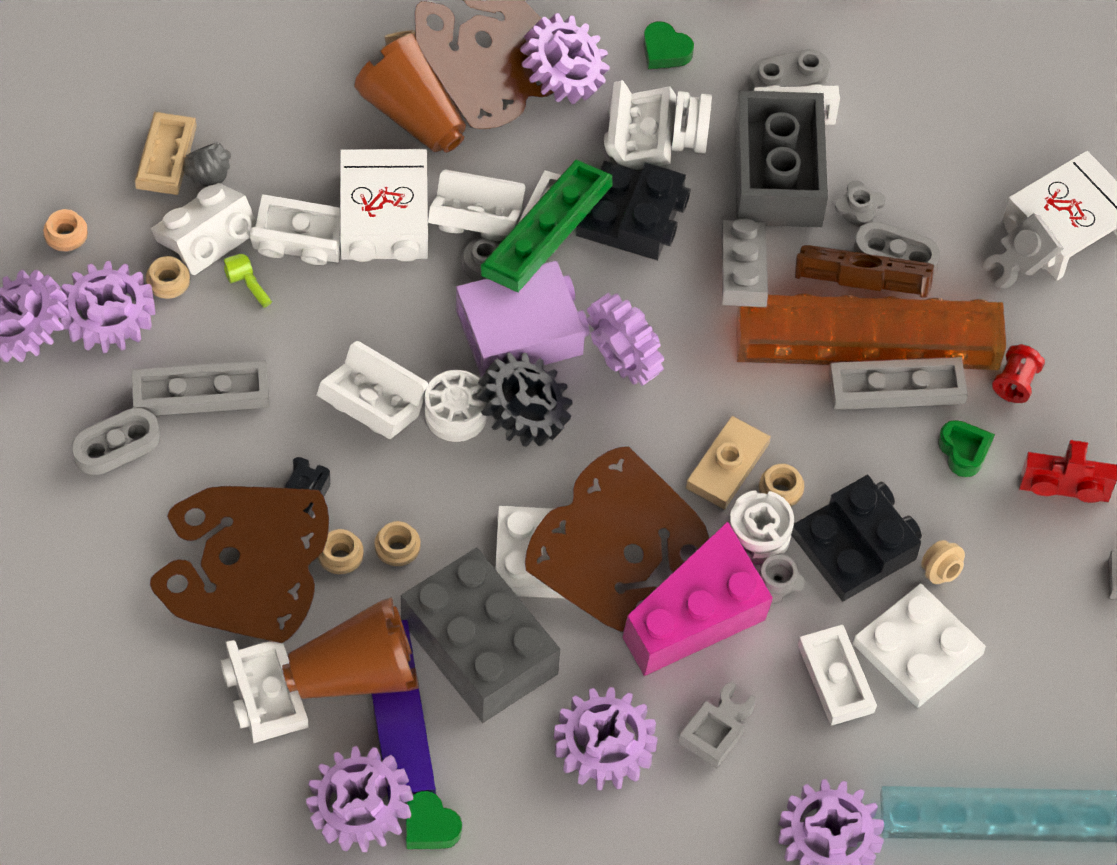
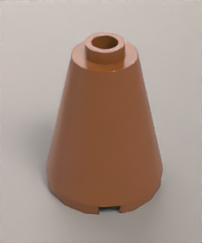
(412, 95)
(355, 657)

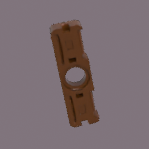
(864, 270)

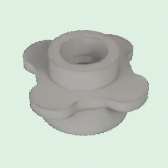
(858, 213)
(781, 566)

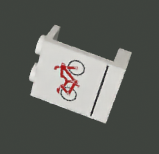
(383, 204)
(1075, 204)

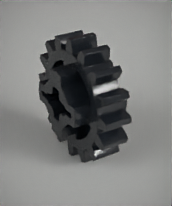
(524, 399)

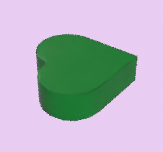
(666, 47)
(965, 446)
(431, 824)

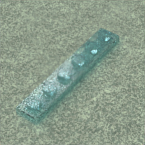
(999, 814)

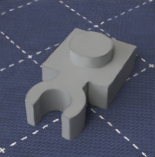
(1027, 249)
(717, 730)

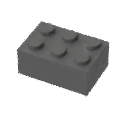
(781, 158)
(480, 634)

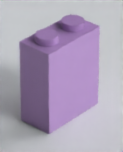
(530, 321)

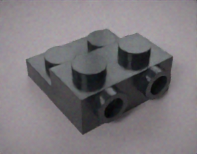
(637, 210)
(858, 537)

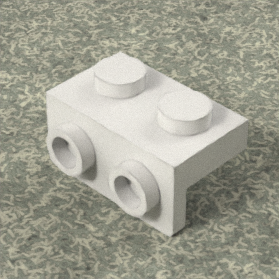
(640, 126)
(477, 204)
(206, 226)
(297, 230)
(374, 391)
(263, 694)

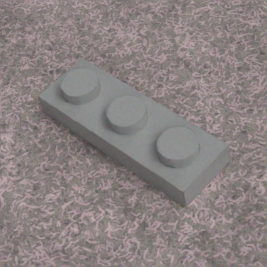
(744, 263)
(897, 383)
(201, 388)

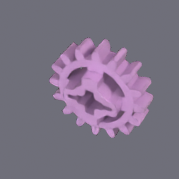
(564, 58)
(107, 307)
(29, 314)
(625, 339)
(616, 755)
(837, 811)
(353, 818)

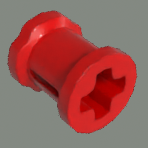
(1004, 381)

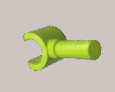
(239, 268)

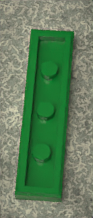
(546, 225)

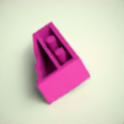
(698, 604)

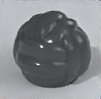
(207, 164)

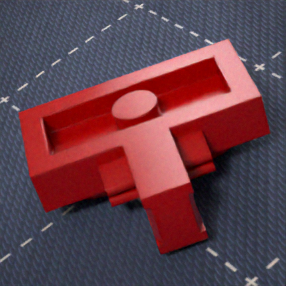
(1069, 475)

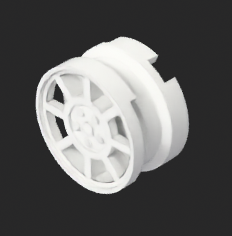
(696, 124)
(453, 407)
(762, 524)

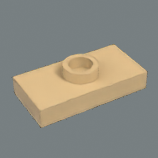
(164, 153)
(728, 462)

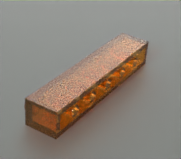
(870, 329)

